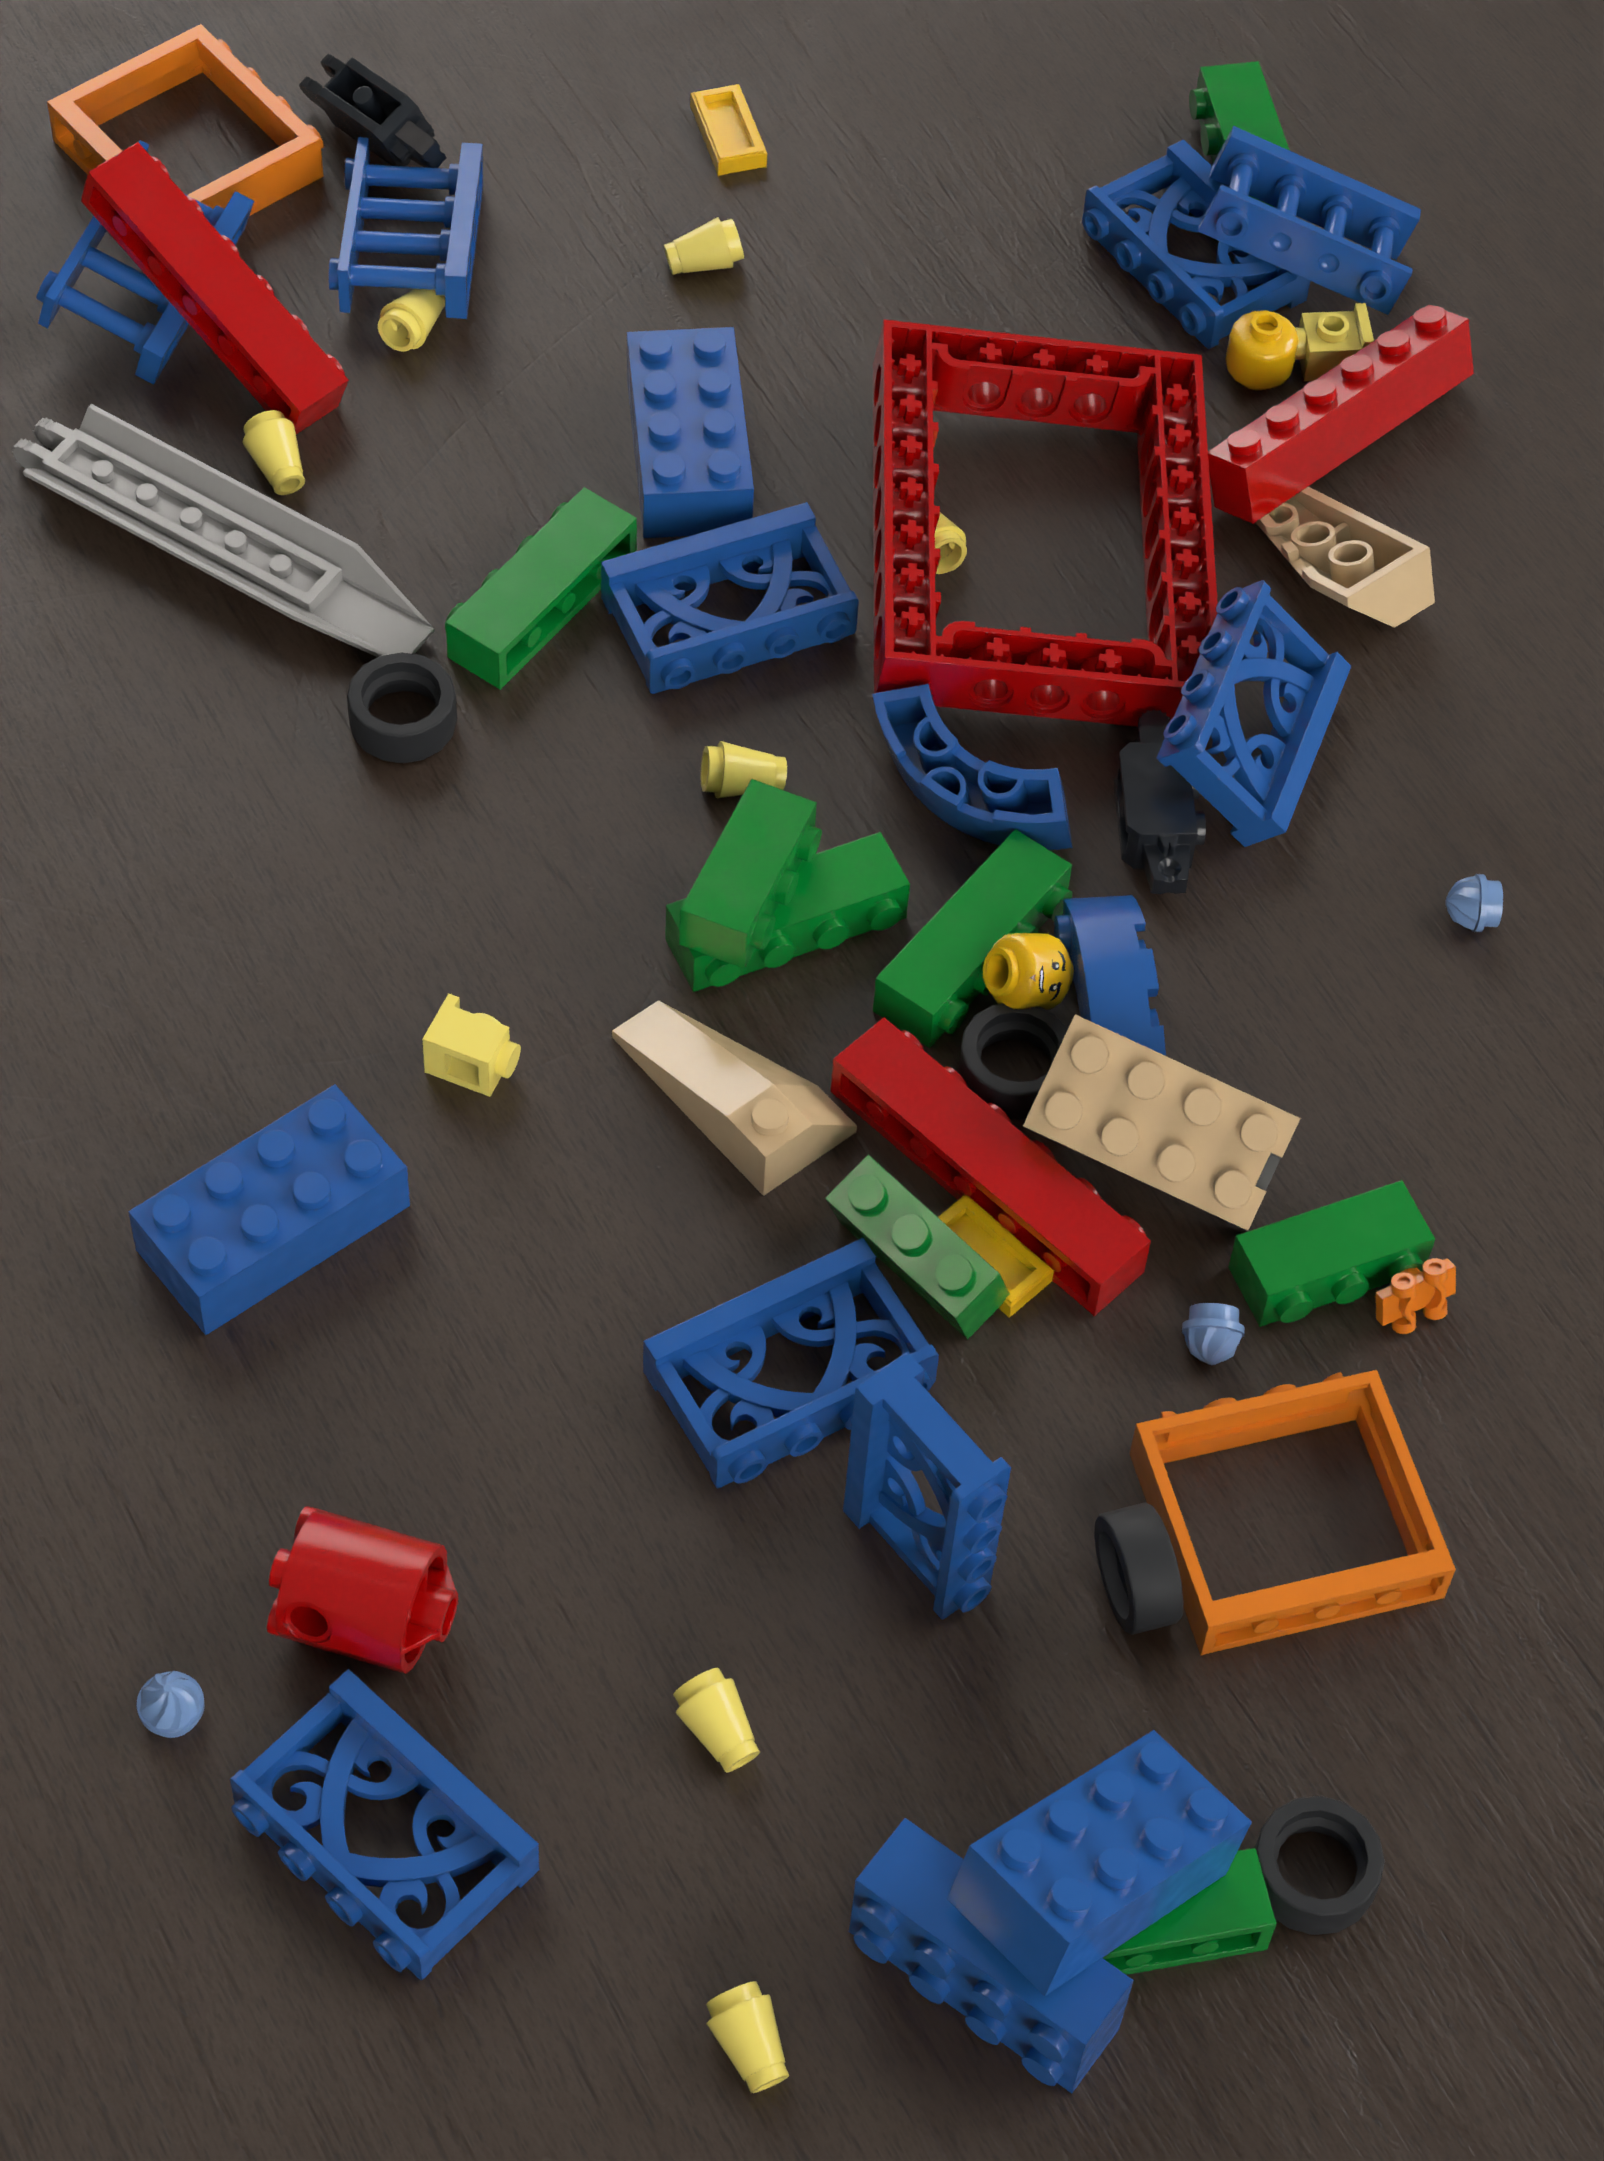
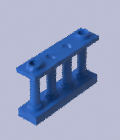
(1318, 196)
(453, 245)
(150, 341)

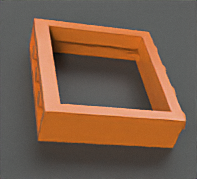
(264, 180)
(1316, 1600)

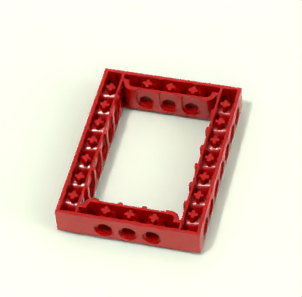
(1051, 382)

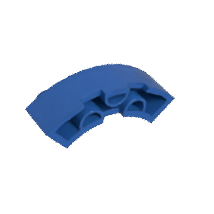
(960, 788)
(1112, 966)

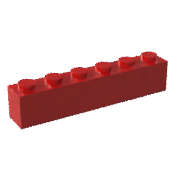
(213, 287)
(1340, 413)
(982, 1155)

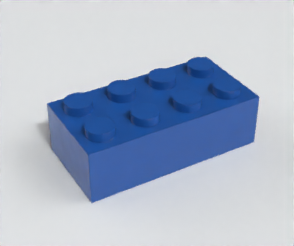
(688, 431)
(270, 1209)
(1098, 1861)
(906, 1919)

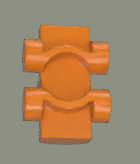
(1416, 1290)

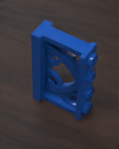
(1175, 281)
(730, 552)
(1311, 684)
(745, 1322)
(906, 1430)
(373, 1735)

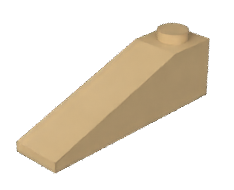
(1352, 557)
(744, 1103)

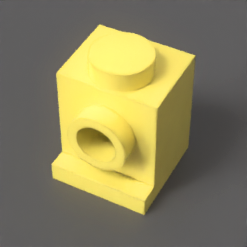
(1330, 338)
(469, 1048)

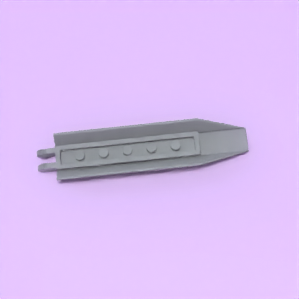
(224, 530)

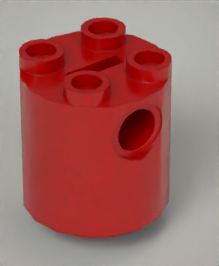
(361, 1591)

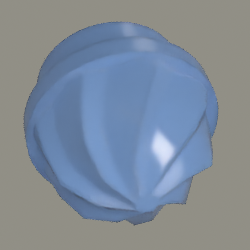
(1476, 902)
(1213, 1331)
(170, 1704)

